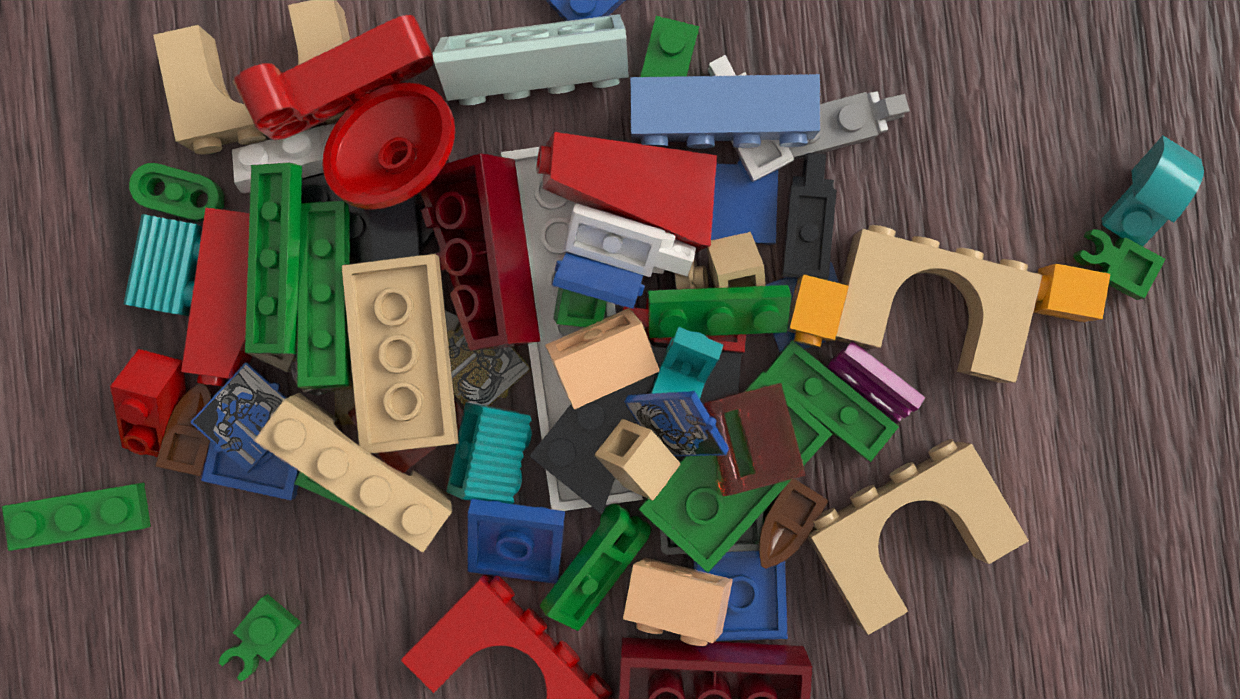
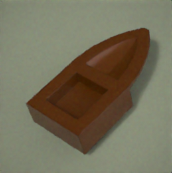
(183, 445)
(788, 522)

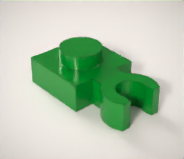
(1128, 263)
(262, 634)

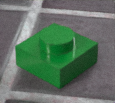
(577, 309)

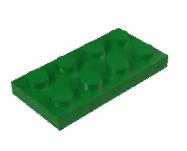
(691, 502)

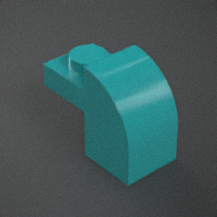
(1160, 192)
(686, 363)

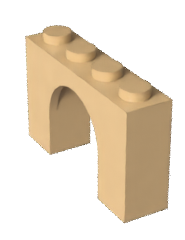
(194, 84)
(996, 295)
(313, 445)
(850, 538)

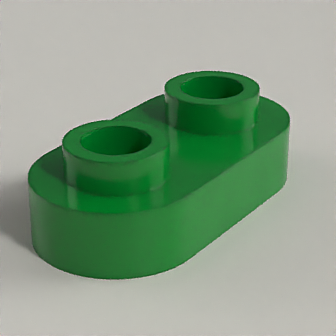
(179, 192)

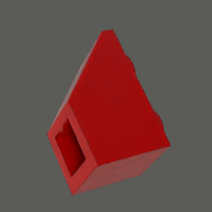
(145, 399)

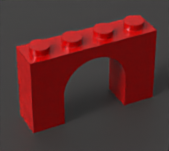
(490, 618)

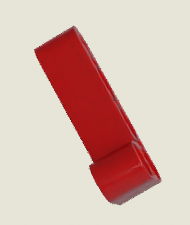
(333, 80)

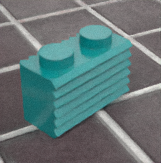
(164, 265)
(489, 454)

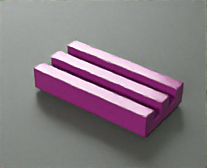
(875, 382)

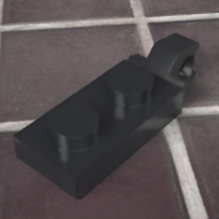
(809, 221)

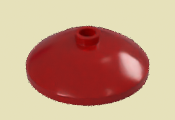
(389, 146)

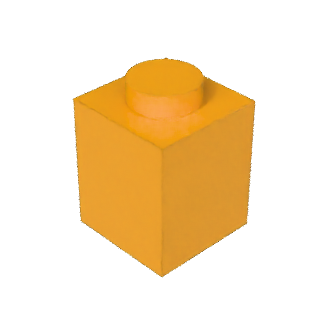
(1072, 293)
(816, 310)

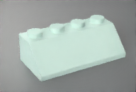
(532, 58)

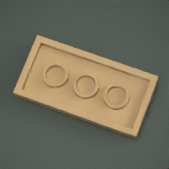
(399, 354)

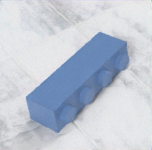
(725, 110)

